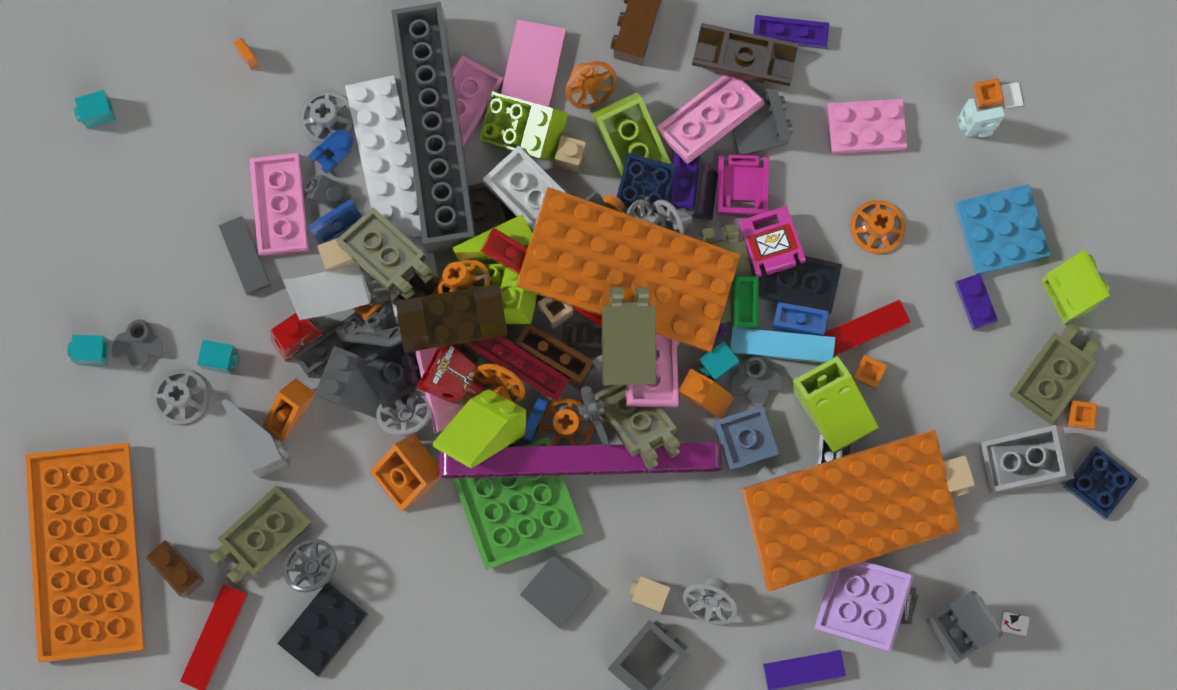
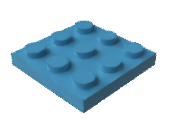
(1002, 229)

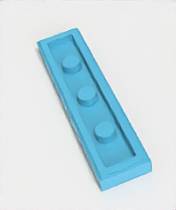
(782, 345)

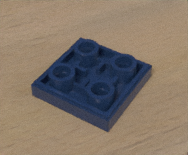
(645, 180)
(1100, 482)

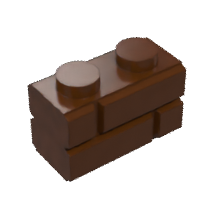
(175, 569)

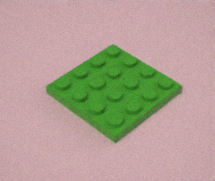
(518, 514)

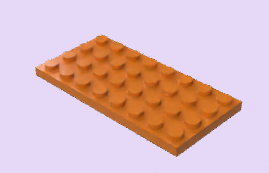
(587, 248)
(850, 509)
(84, 552)

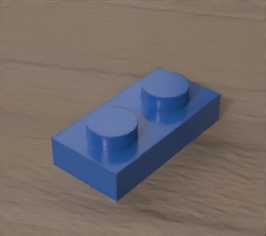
(335, 222)
(800, 319)

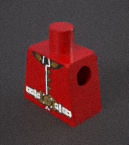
(294, 335)
(450, 375)

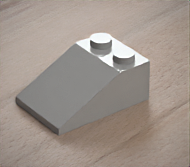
(260, 448)
(1027, 459)

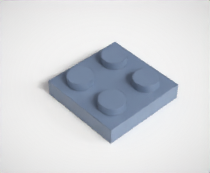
(746, 438)

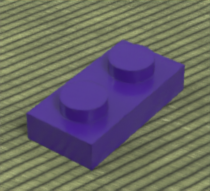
(976, 301)

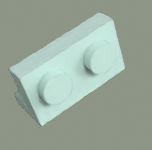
(979, 123)

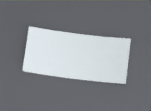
(328, 291)

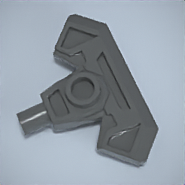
(373, 332)
(592, 410)

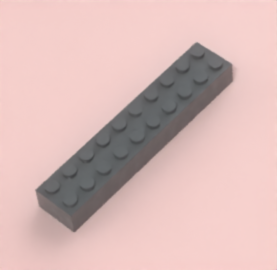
(433, 127)

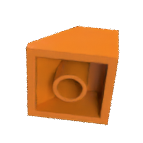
(406, 471)

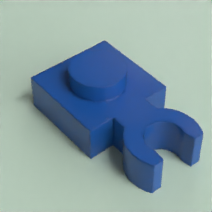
(534, 420)

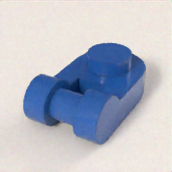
(340, 143)

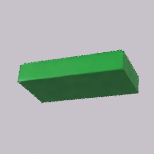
(745, 302)

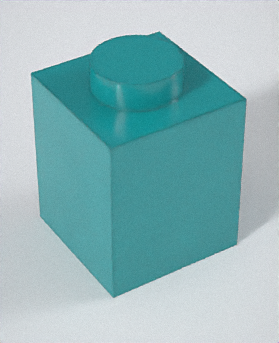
(94, 109)
(88, 349)
(218, 356)
(717, 362)

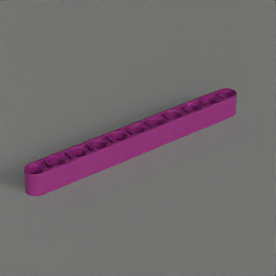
(583, 461)

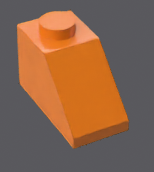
(705, 394)
(288, 409)

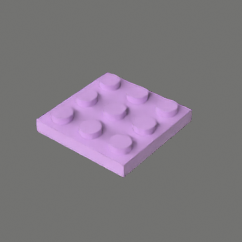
(865, 604)

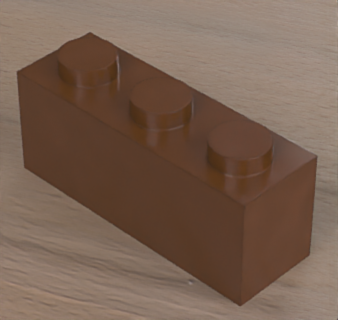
(635, 30)
(555, 355)

